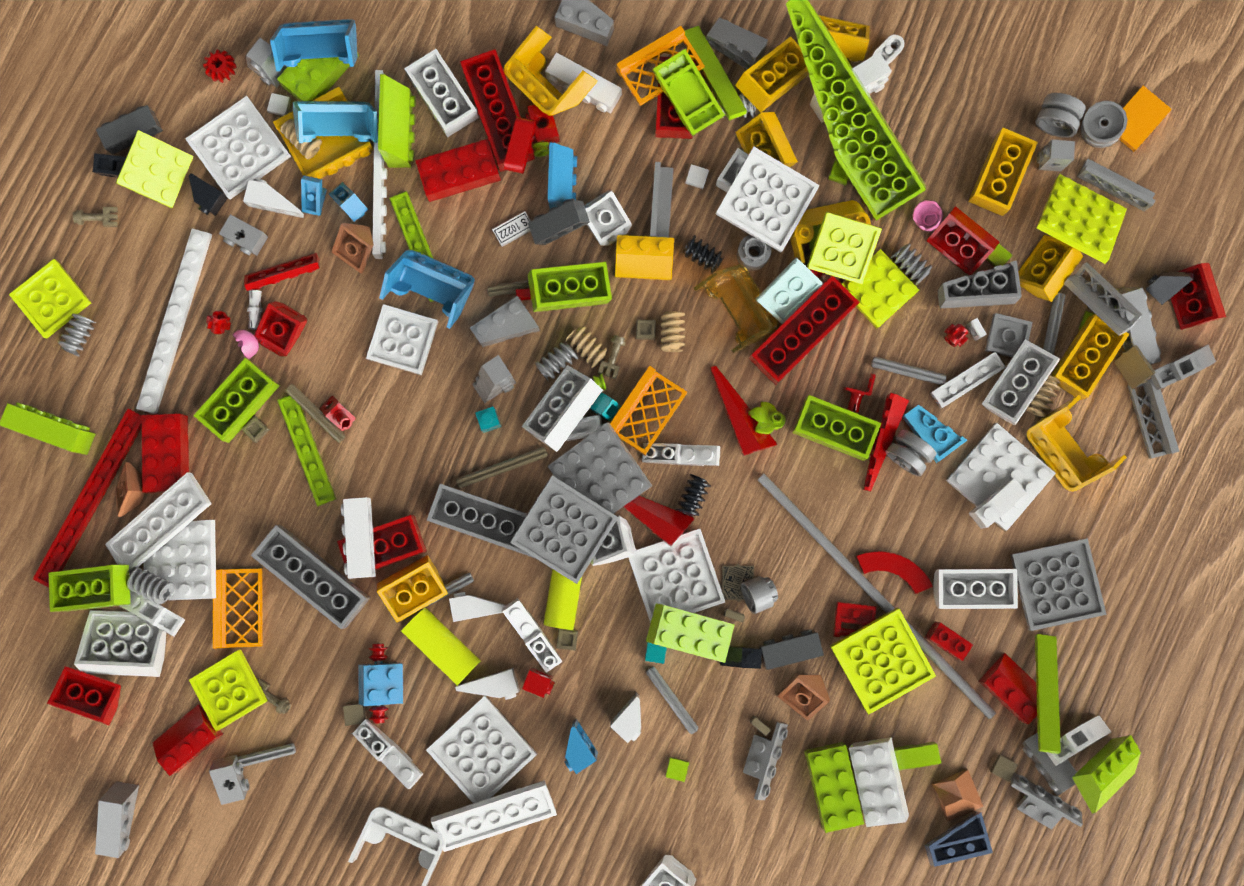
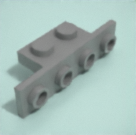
(763, 759)
(1043, 805)

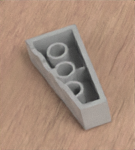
(984, 288)
(1142, 332)

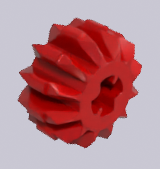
(216, 60)

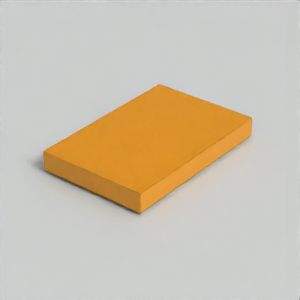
(1143, 115)

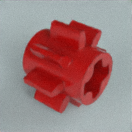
(218, 322)
(956, 335)

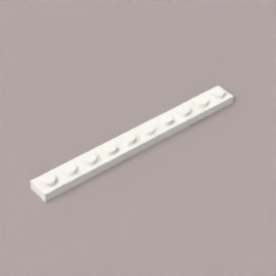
(379, 189)
(174, 321)

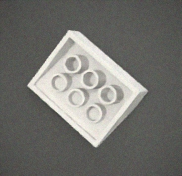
(120, 645)

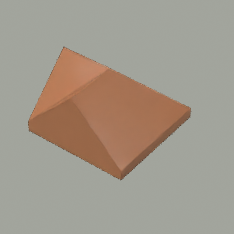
(353, 245)
(128, 490)
(805, 694)
(957, 795)

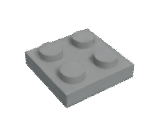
(1007, 334)

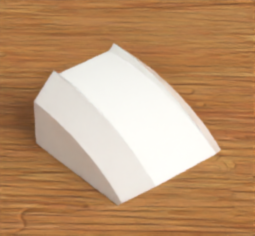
(607, 218)
(617, 544)
(670, 873)

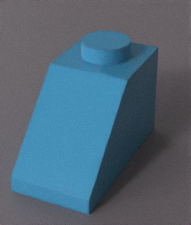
(348, 202)

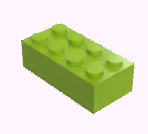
(312, 77)
(569, 286)
(236, 400)
(47, 428)
(836, 428)
(89, 588)
(690, 633)
(834, 787)

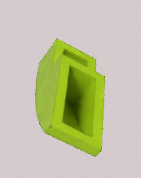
(917, 755)

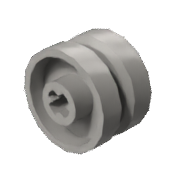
(1105, 113)
(1060, 115)
(911, 452)

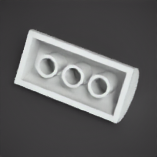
(1020, 382)
(975, 588)

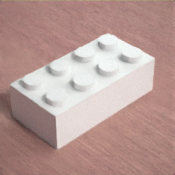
(872, 74)
(441, 93)
(562, 408)
(879, 782)

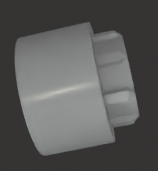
(753, 262)
(759, 594)

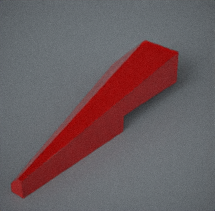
(738, 416)
(891, 417)
(661, 520)

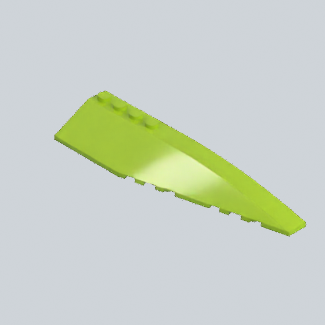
(854, 123)

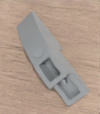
(1183, 367)

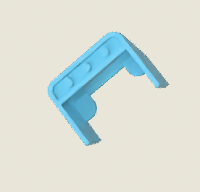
(335, 119)

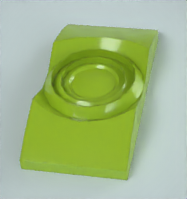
(688, 92)

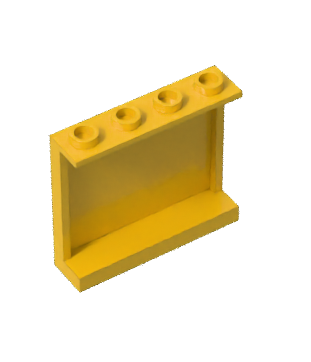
(333, 152)

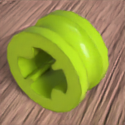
(541, 149)
(600, 381)

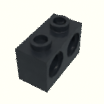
(107, 165)

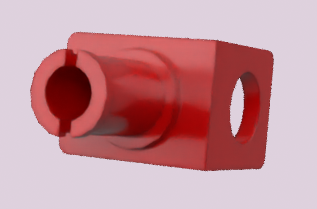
(856, 395)
(337, 414)

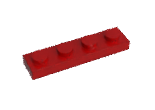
(282, 271)

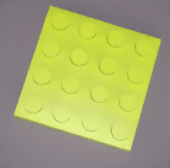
(1082, 218)
(882, 660)

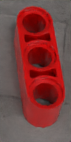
(520, 145)

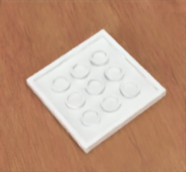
(238, 147)
(767, 199)
(995, 463)
(188, 561)
(677, 575)
(481, 751)

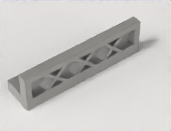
(1116, 185)
(661, 201)
(1101, 303)
(1160, 420)

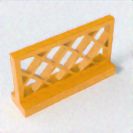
(647, 55)
(635, 398)
(220, 609)

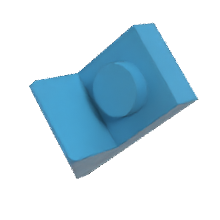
(312, 195)

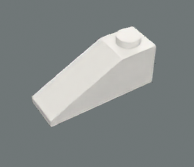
(264, 197)
(997, 504)
(471, 606)
(495, 685)

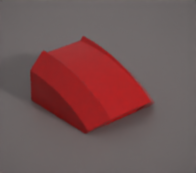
(280, 328)

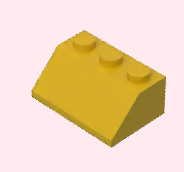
(849, 36)
(768, 136)
(644, 257)
(1048, 267)
(411, 588)

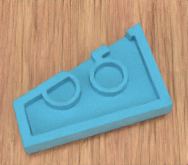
(933, 432)

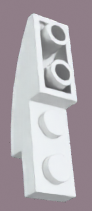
(682, 454)
(154, 614)
(532, 635)
(1079, 739)
(388, 753)

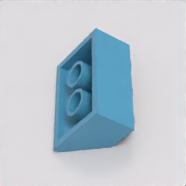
(561, 174)
(580, 749)

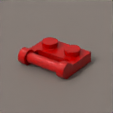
(852, 614)

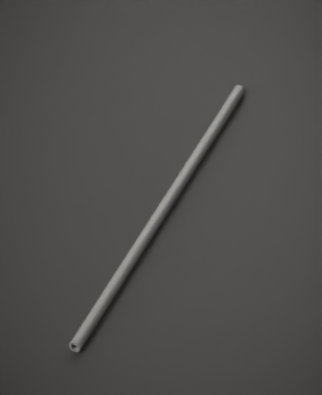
(874, 594)

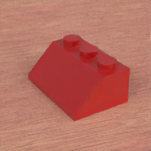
(963, 241)
(1199, 299)
(1012, 688)
(86, 696)
(185, 740)

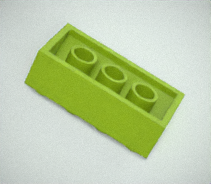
(1107, 771)

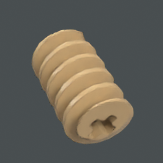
(308, 149)
(671, 331)
(586, 346)
(1043, 396)

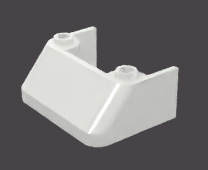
(386, 821)

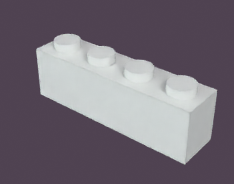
(564, 71)
(359, 538)

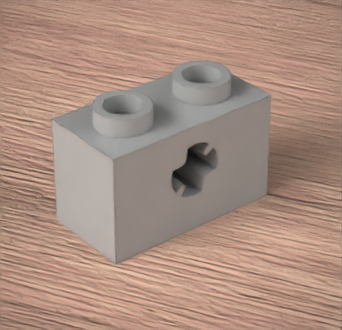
(1056, 155)
(235, 228)
(229, 779)

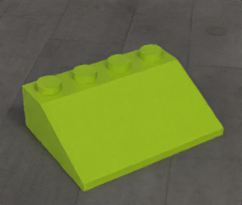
(396, 123)

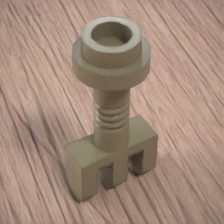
(79, 217)
(610, 365)
(282, 706)

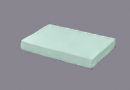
(789, 290)

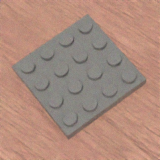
(602, 470)
(564, 529)
(1058, 584)

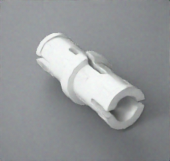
(254, 309)

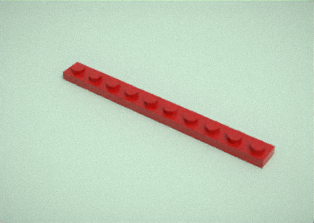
(90, 496)

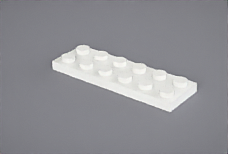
(158, 522)
(494, 815)

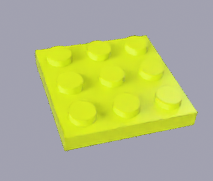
(154, 169)
(844, 247)
(882, 290)
(50, 298)
(228, 690)

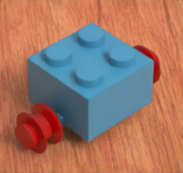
(380, 683)

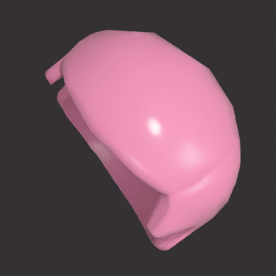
(928, 215)
(247, 342)

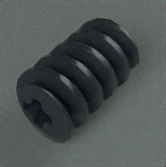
(703, 254)
(694, 496)

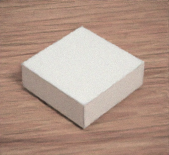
(279, 104)
(697, 176)
(976, 329)

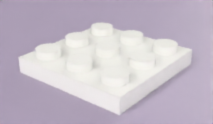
(402, 339)

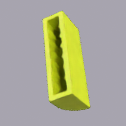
(562, 602)
(441, 646)

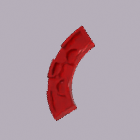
(897, 565)

